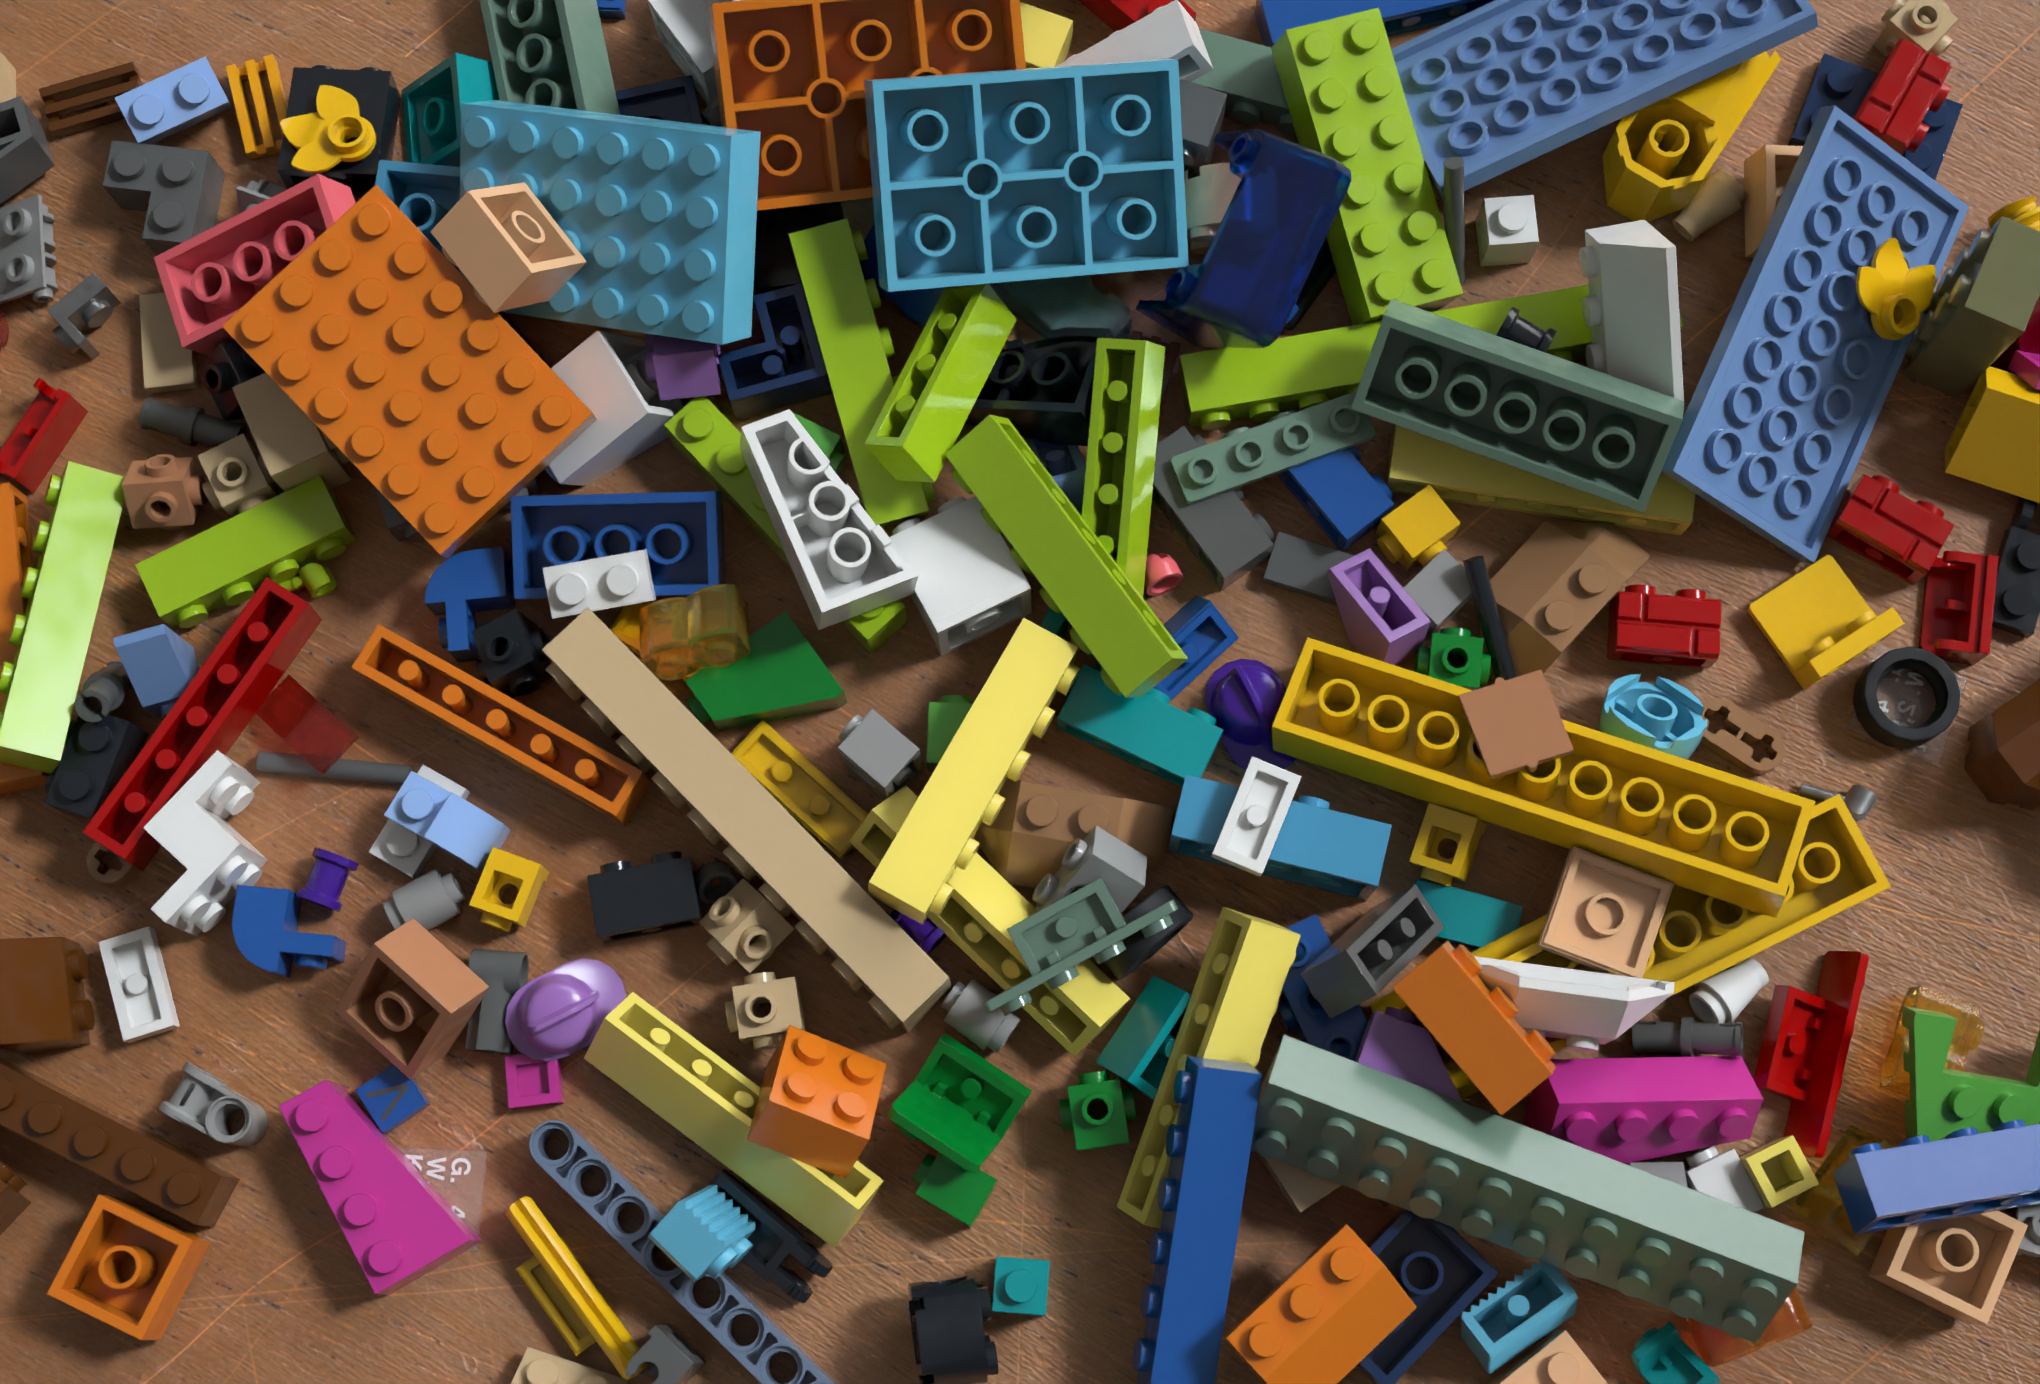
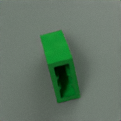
(770, 684)

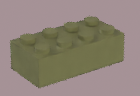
(1977, 308)

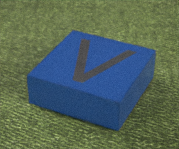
(392, 1098)

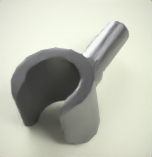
(1858, 799)

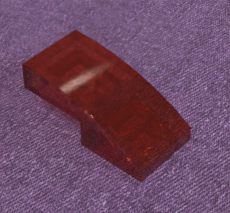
(306, 724)

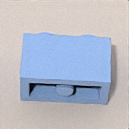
(173, 102)

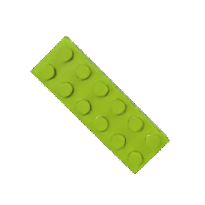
(1354, 109)

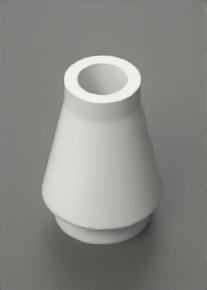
(1728, 993)

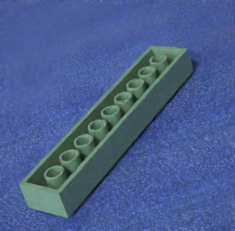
(1525, 1190)

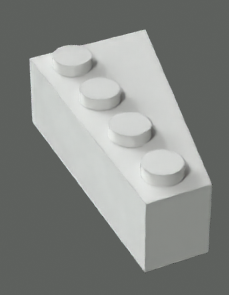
(827, 536)

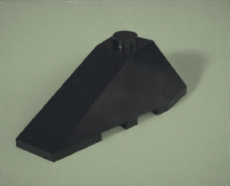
(1044, 386)

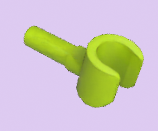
(315, 578)

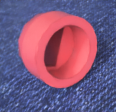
(1161, 574)

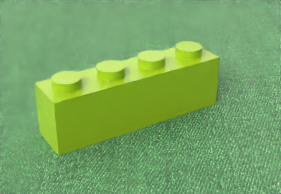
(940, 382)
(238, 554)

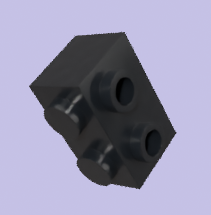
(92, 764)

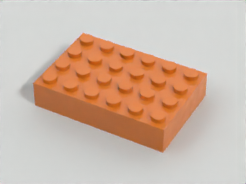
(803, 68)
(409, 372)

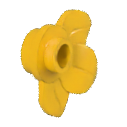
(323, 134)
(1894, 292)

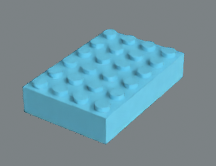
(1027, 174)
(644, 200)

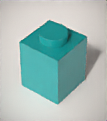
(1021, 1285)

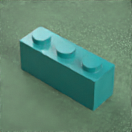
(1140, 728)

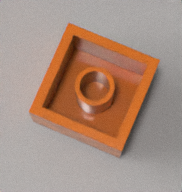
(817, 1102)
(128, 1268)

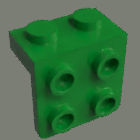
(959, 1105)

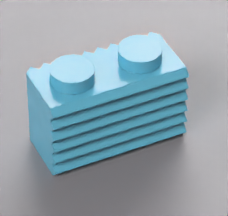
(704, 1234)
(1518, 1315)

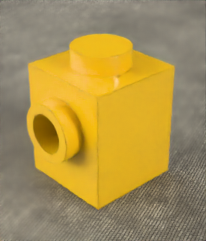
(1417, 529)

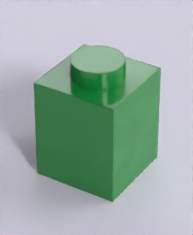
(953, 1190)

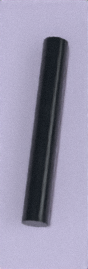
(1489, 617)

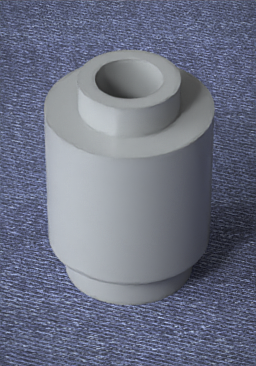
(427, 899)
(972, 1020)

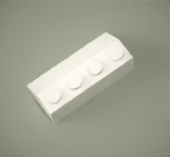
(1633, 306)

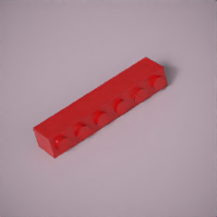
(205, 717)

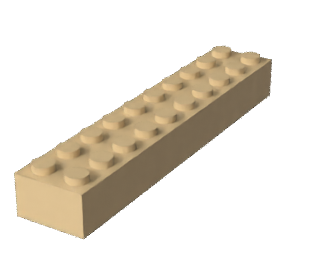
(738, 810)

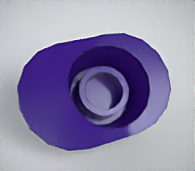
(1245, 702)

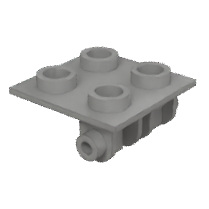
(26, 251)

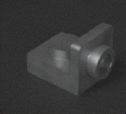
(83, 308)

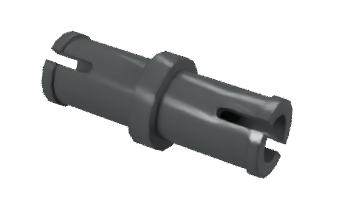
(188, 424)
(103, 692)
(1688, 1038)

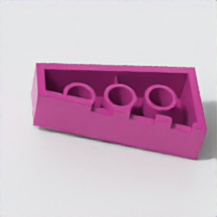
(1646, 1104)
(374, 1190)

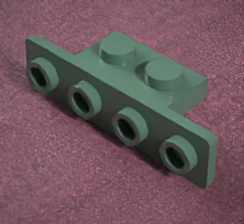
(1270, 448)
(1070, 933)

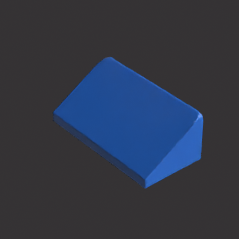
(1201, 636)

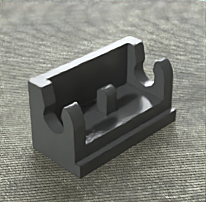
(670, 1353)

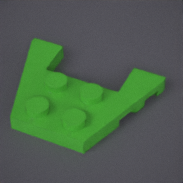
(1956, 1099)

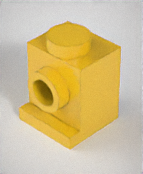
(1438, 828)
(500, 873)

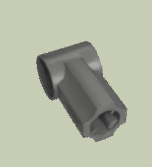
(504, 974)

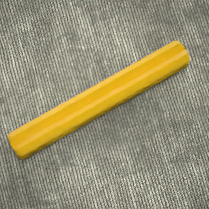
(574, 1284)

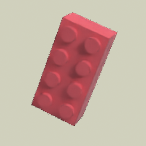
(234, 260)

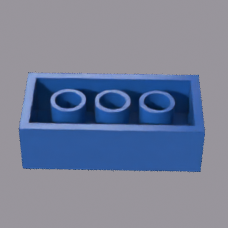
(676, 528)

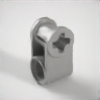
(207, 1104)

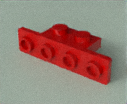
(1809, 1045)

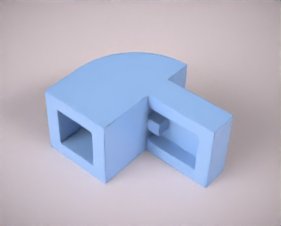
(447, 821)

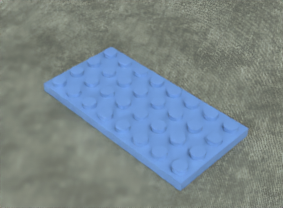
(1550, 71)
(1798, 355)

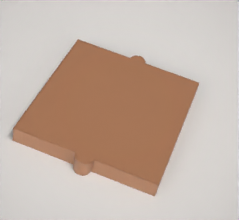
(1515, 724)

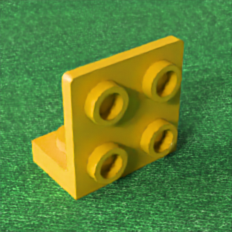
(1820, 621)

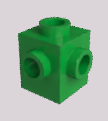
(1456, 645)
(1103, 1132)

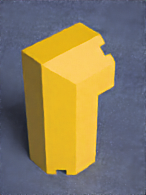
(1671, 145)

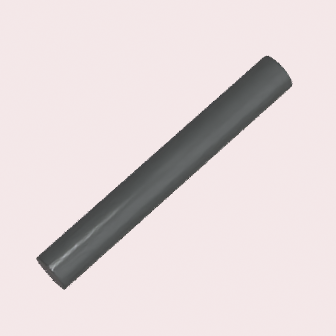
(1454, 212)
(342, 769)

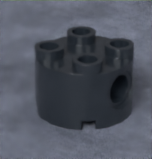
(951, 1331)

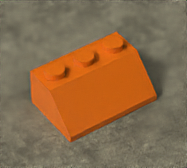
(1476, 1026)
(1322, 1315)

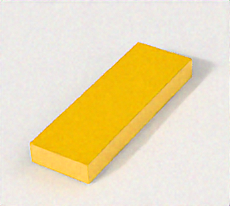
(801, 788)

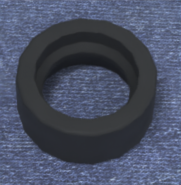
(1936, 674)
(1137, 947)

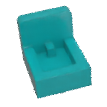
(1666, 1359)

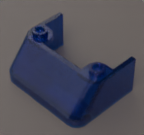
(1260, 248)

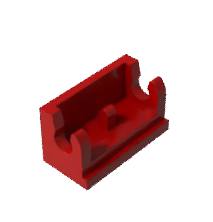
(40, 436)
(1959, 607)

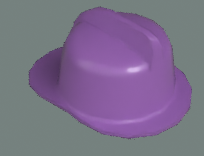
(563, 1009)

